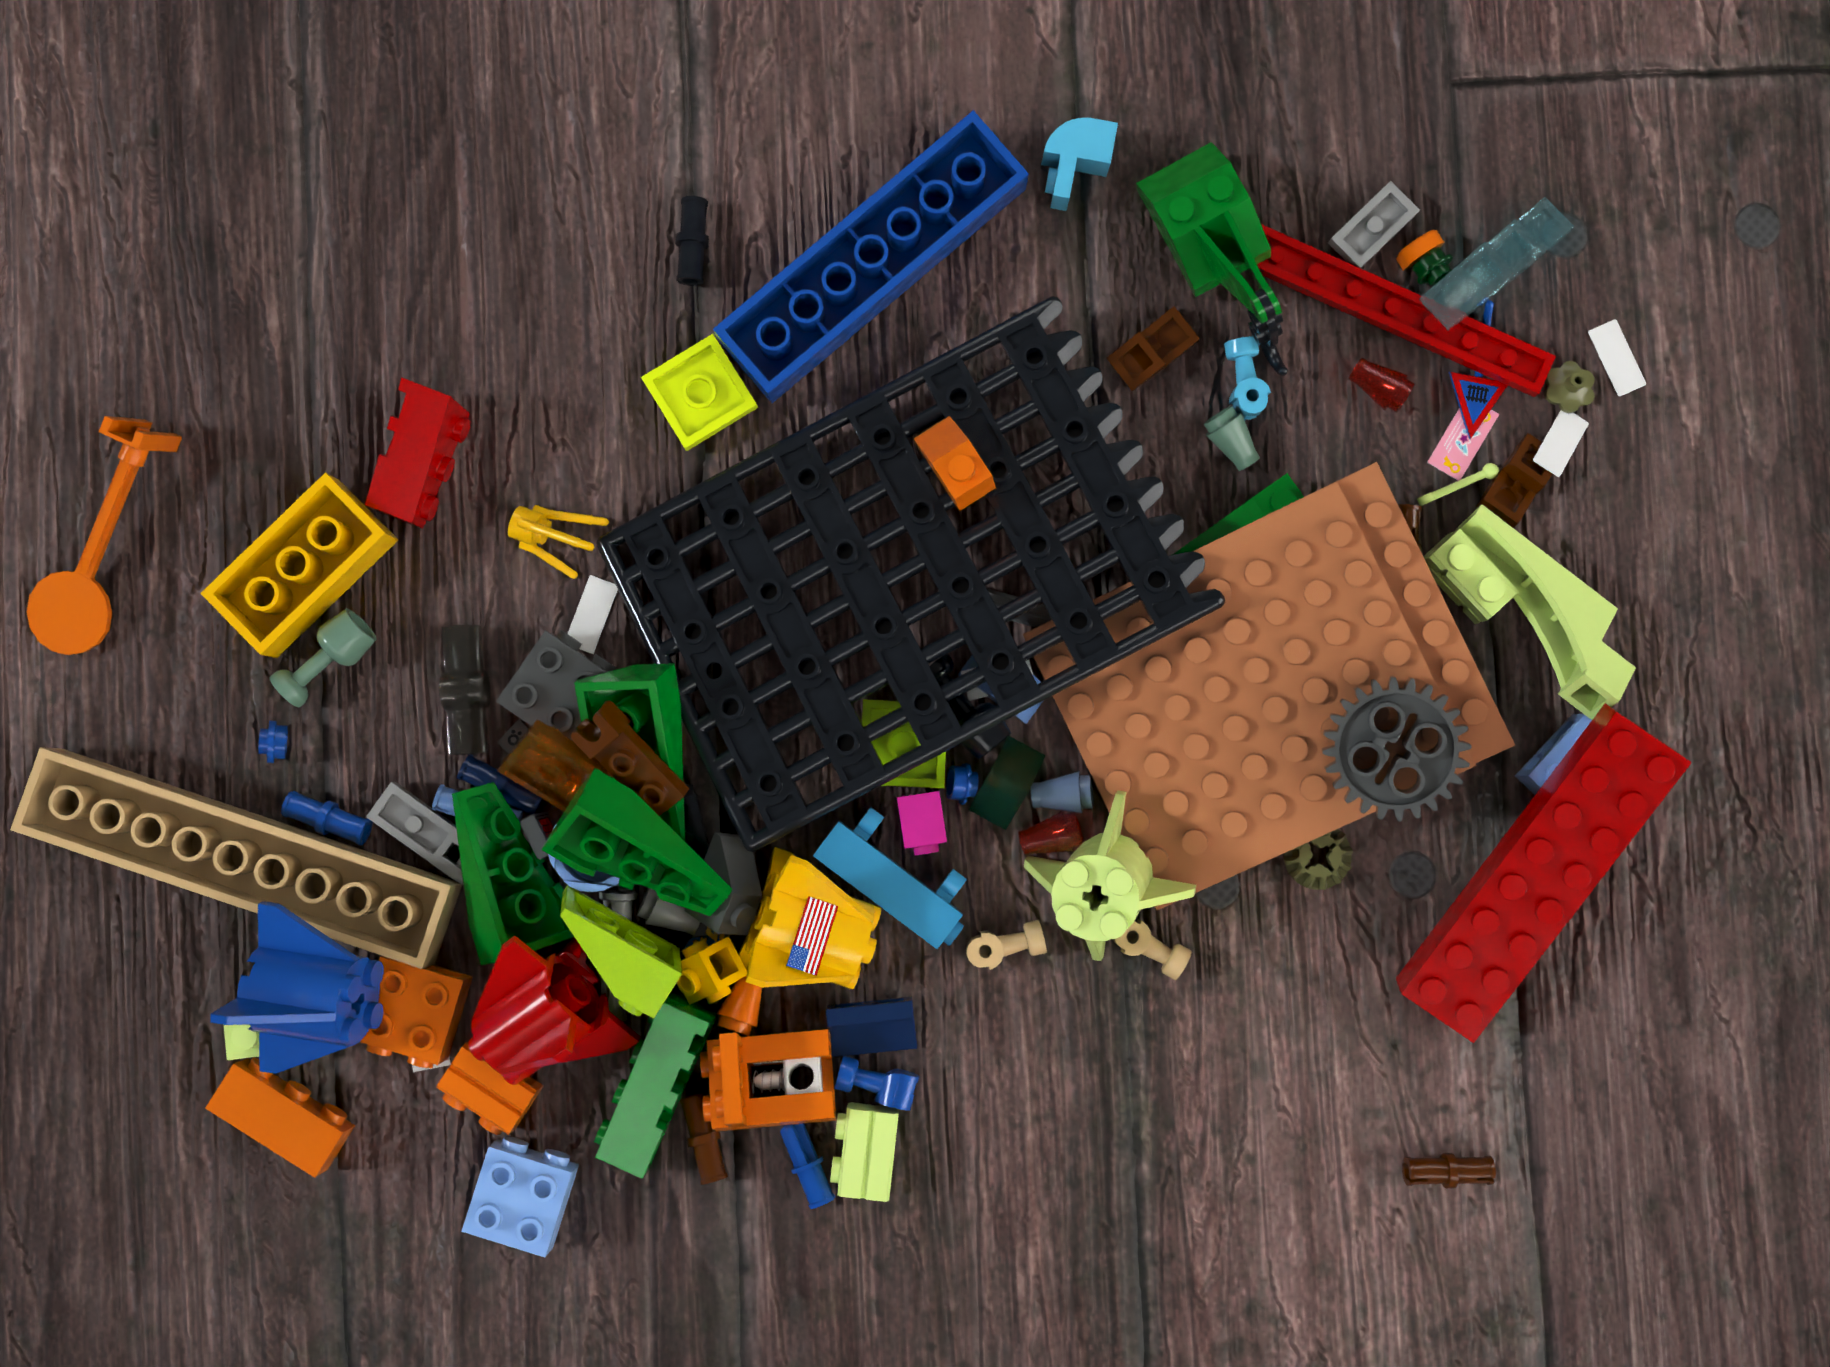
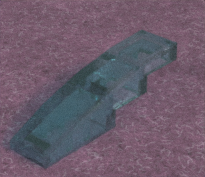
(1496, 263)

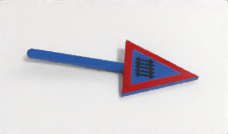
(1475, 393)

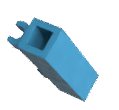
(890, 885)

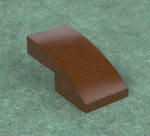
(1153, 349)
(1516, 483)

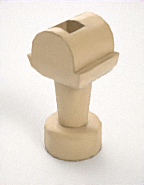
(1139, 941)
(989, 949)

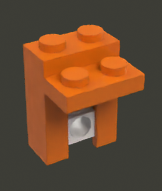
(731, 1088)

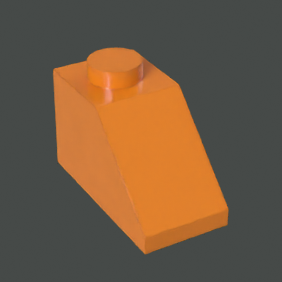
(955, 463)

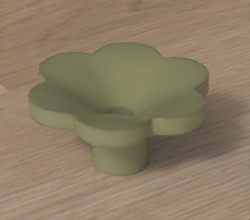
(1569, 387)

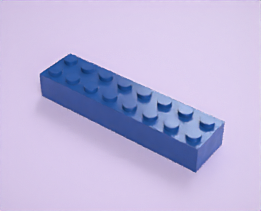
(872, 256)

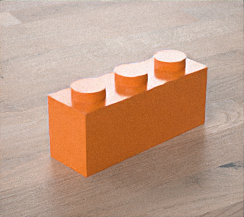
(281, 1116)

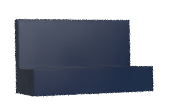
(871, 1026)

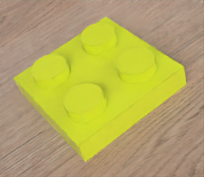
(699, 392)

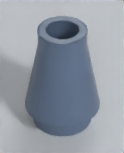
(1064, 793)

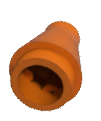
(741, 1008)

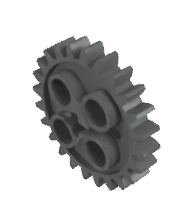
(1433, 767)

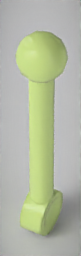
(1489, 471)

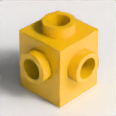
(710, 970)

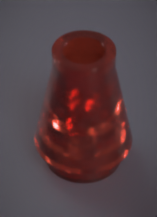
(1382, 384)
(1052, 835)

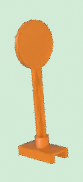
(70, 607)

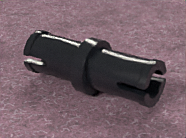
(692, 240)

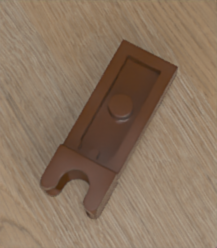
(629, 758)

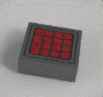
(537, 830)

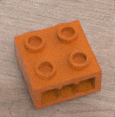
(419, 1012)

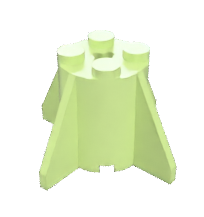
(1104, 884)

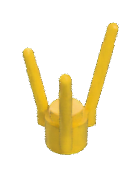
(532, 527)

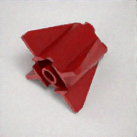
(543, 1013)

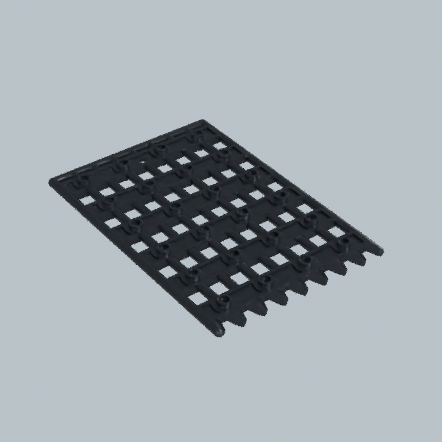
(1094, 468)

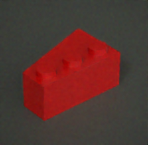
(418, 454)

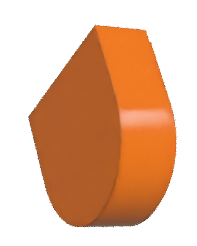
(1418, 248)

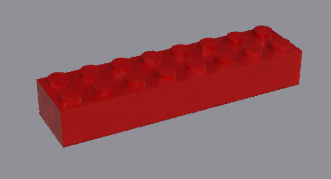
(1541, 872)

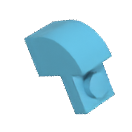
(1077, 146)

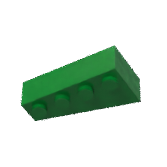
(654, 1085)

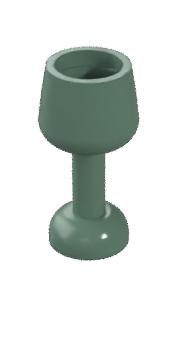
(341, 639)

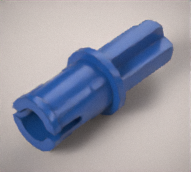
(807, 1165)

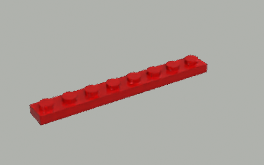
(1403, 314)

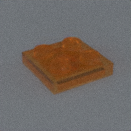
(549, 765)

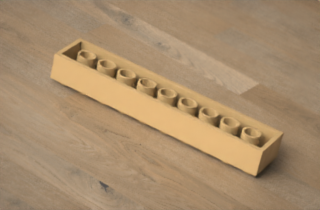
(235, 855)

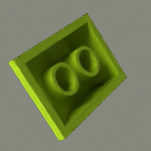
(628, 957)

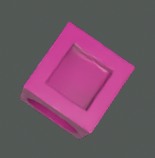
(922, 822)

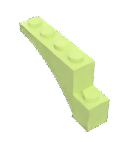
(1561, 609)

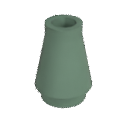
(1232, 437)

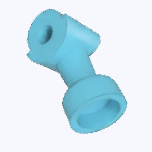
(1251, 393)

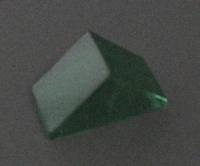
(1007, 782)

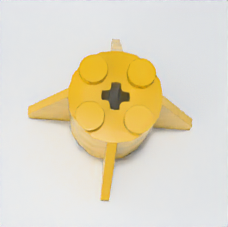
(778, 919)

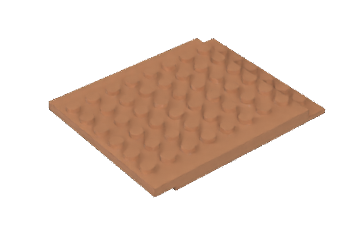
(1230, 713)

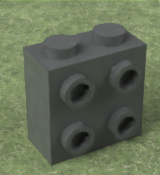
(545, 682)

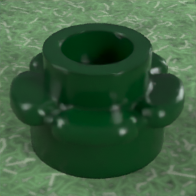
(1432, 267)

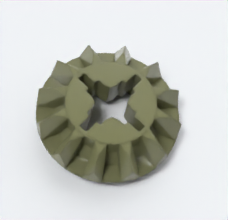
(1316, 875)

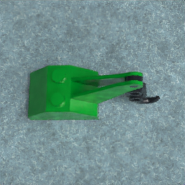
(1216, 236)

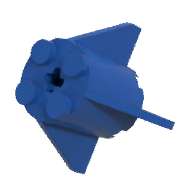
(303, 993)

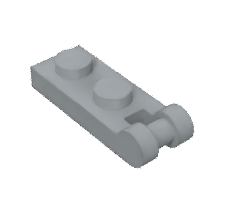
(418, 828)

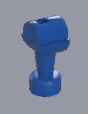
(891, 1088)

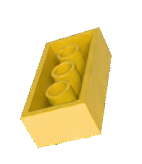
(299, 566)

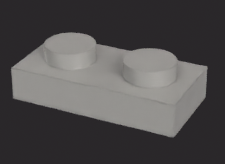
(1374, 225)

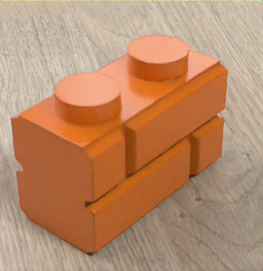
(485, 1092)

